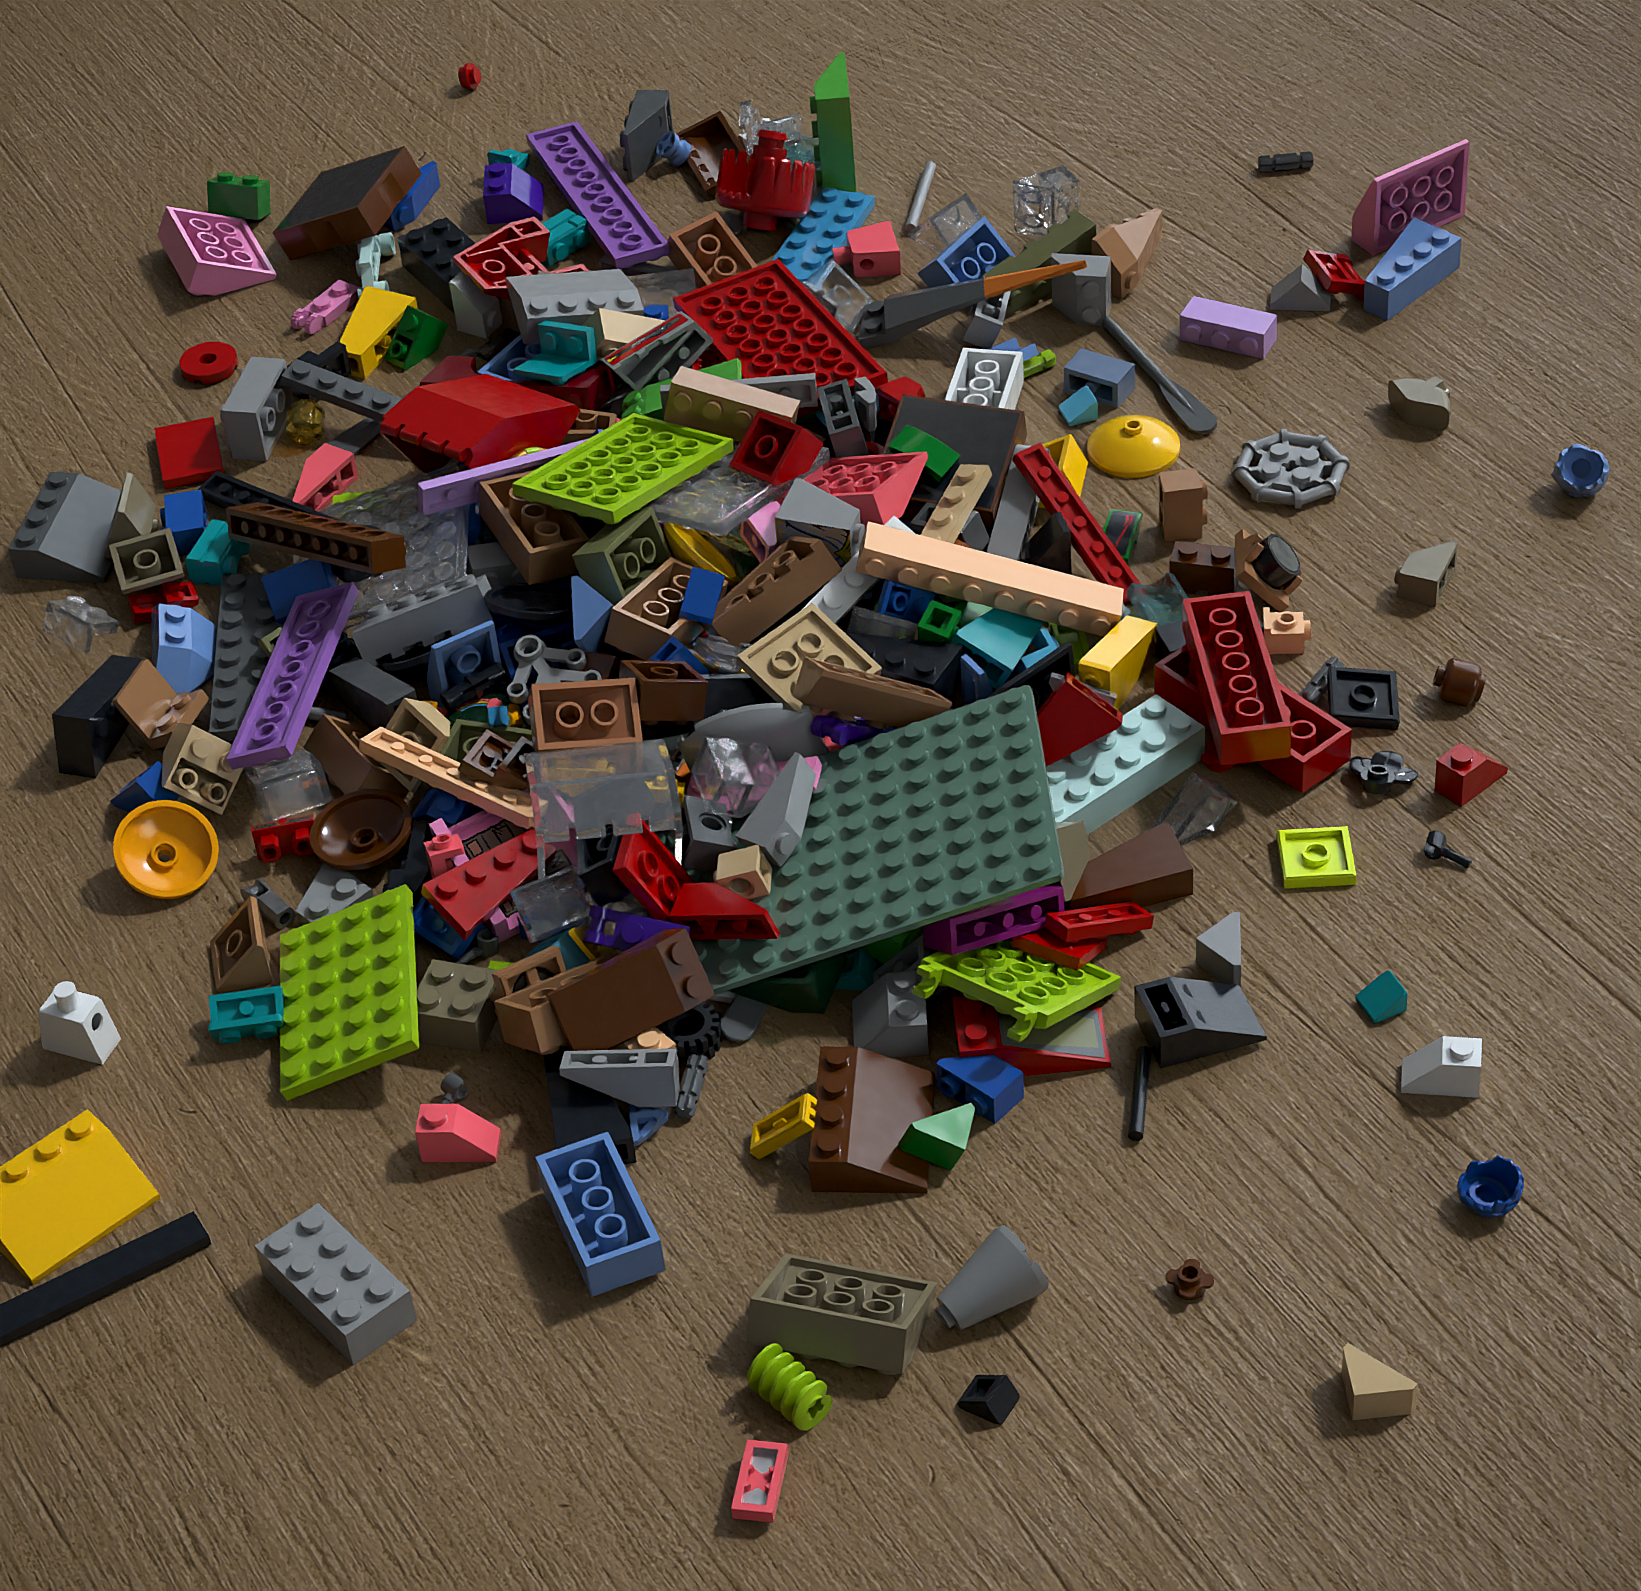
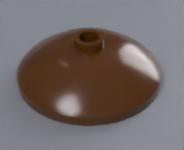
(361, 829)

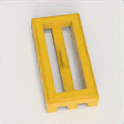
(783, 1126)

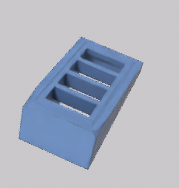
(974, 681)

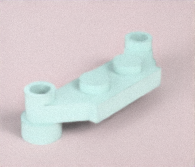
(369, 260)

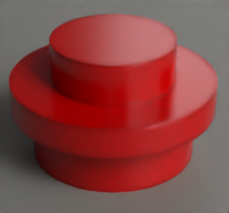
(469, 76)

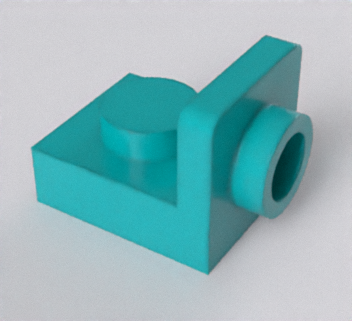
(509, 156)

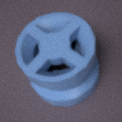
(673, 149)

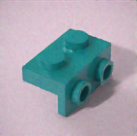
(246, 1014)

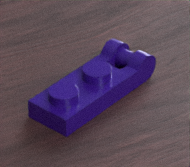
(844, 731)
(628, 931)

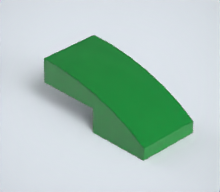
(940, 456)

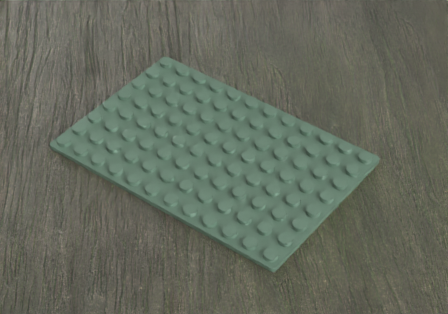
(904, 838)

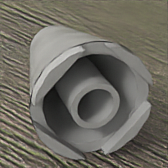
(991, 1281)

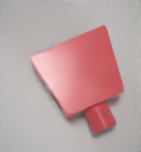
(870, 251)

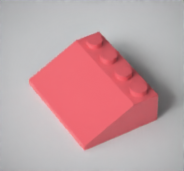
(871, 483)

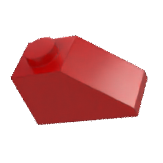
(890, 394)
(1465, 773)

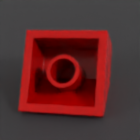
(775, 450)

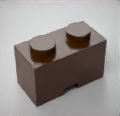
(1204, 567)

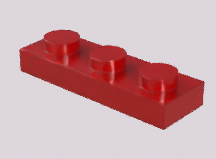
(1098, 921)

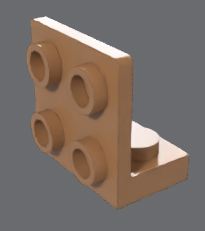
(154, 705)

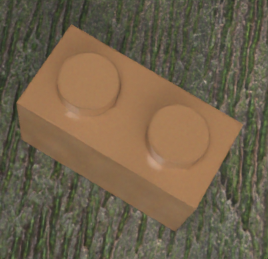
(1182, 504)

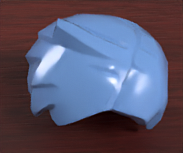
(1581, 471)

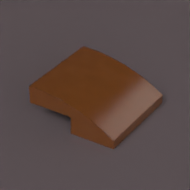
(497, 761)

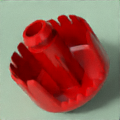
(765, 185)

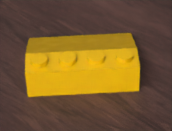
(67, 1196)

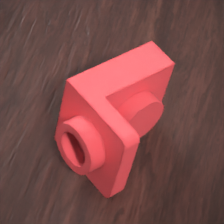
(440, 851)

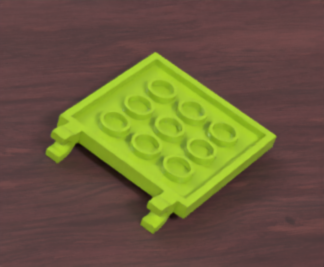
(1017, 984)

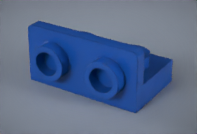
(437, 931)

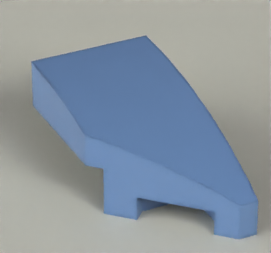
(645, 1122)

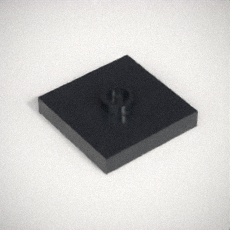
(1363, 697)

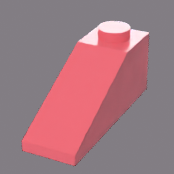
(325, 475)

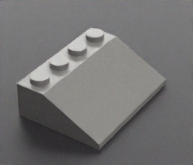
(569, 298)

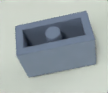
(1107, 377)

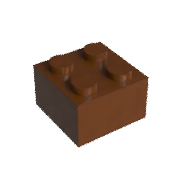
(667, 690)

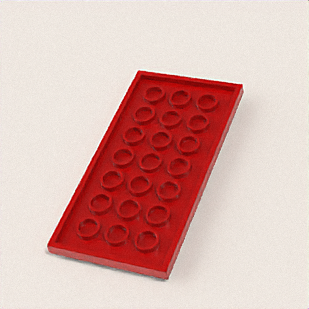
(777, 329)

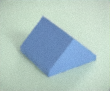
(590, 616)

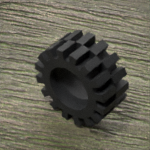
(701, 1043)

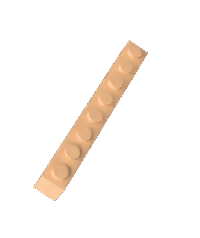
(989, 579)

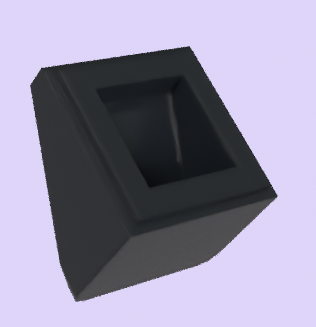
(990, 1398)

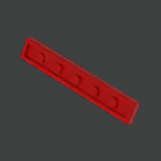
(1086, 534)

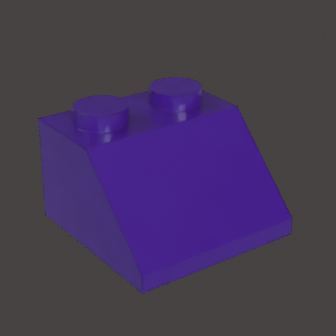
(511, 194)

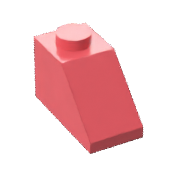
(455, 1135)

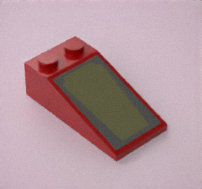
(1064, 1047)

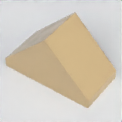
(1374, 1387)

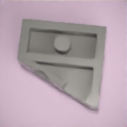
(330, 893)

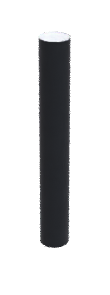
(1139, 1093)

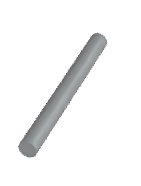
(920, 196)

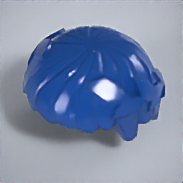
(1491, 1187)

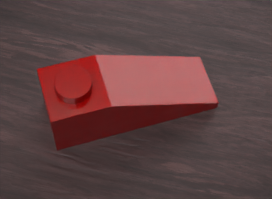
(720, 914)

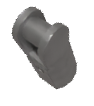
(270, 904)

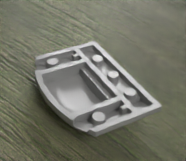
(758, 723)

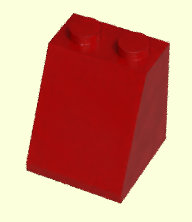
(1074, 719)

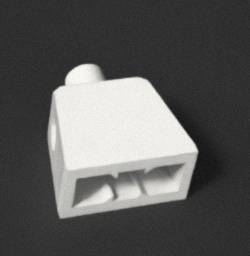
(77, 1025)

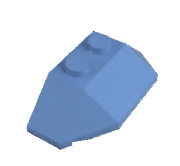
(183, 647)

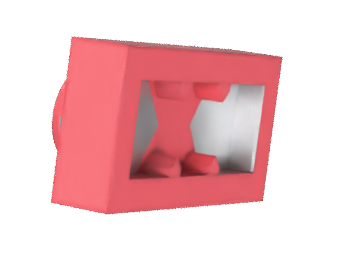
(760, 1481)

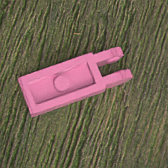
(325, 307)

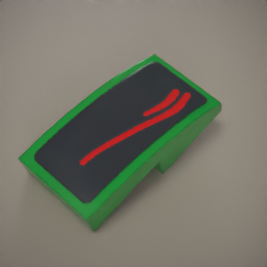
(1123, 531)

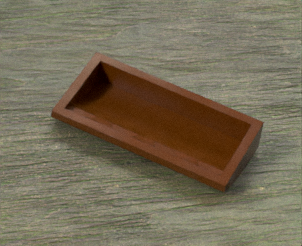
(707, 143)

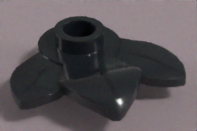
(1382, 771)

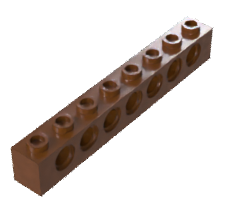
(317, 537)

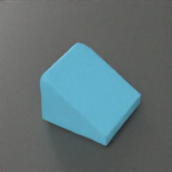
(1080, 407)

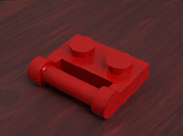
(1335, 272)

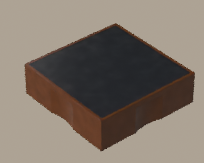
(347, 203)
(976, 433)

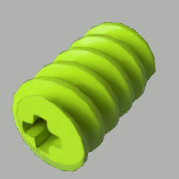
(789, 1387)

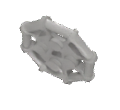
(1305, 464)

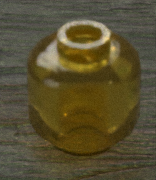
(306, 421)

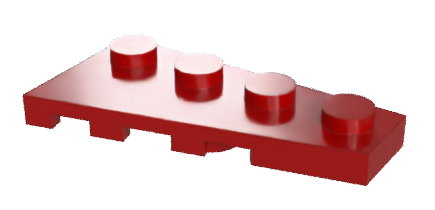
(481, 884)

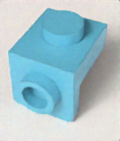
(1044, 644)

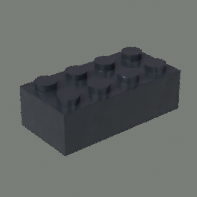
(430, 254)

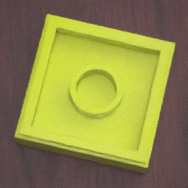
(1316, 857)

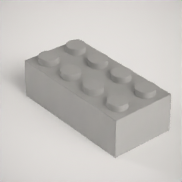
(336, 1283)

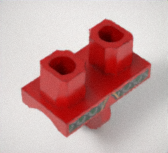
(283, 838)

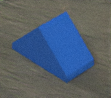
(702, 595)

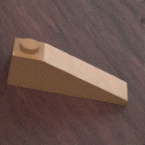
(1130, 248)

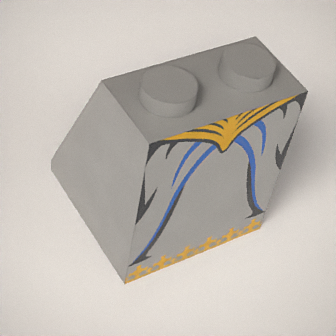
(819, 515)

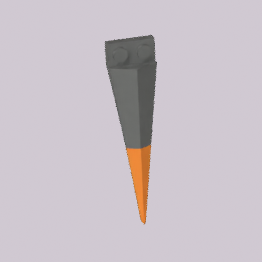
(908, 311)

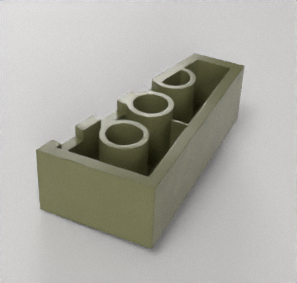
(1070, 237)

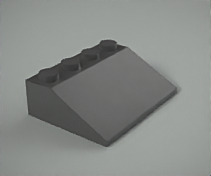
(66, 531)

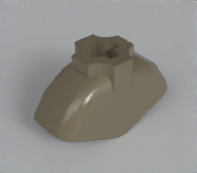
(1421, 402)

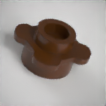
(1189, 1288)

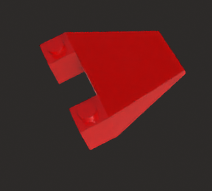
(508, 253)

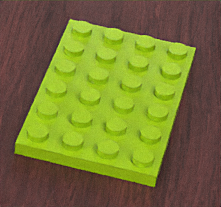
(623, 468)
(348, 992)

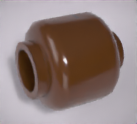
(1459, 682)

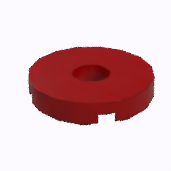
(208, 362)

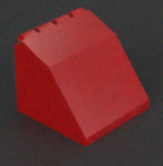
(474, 422)

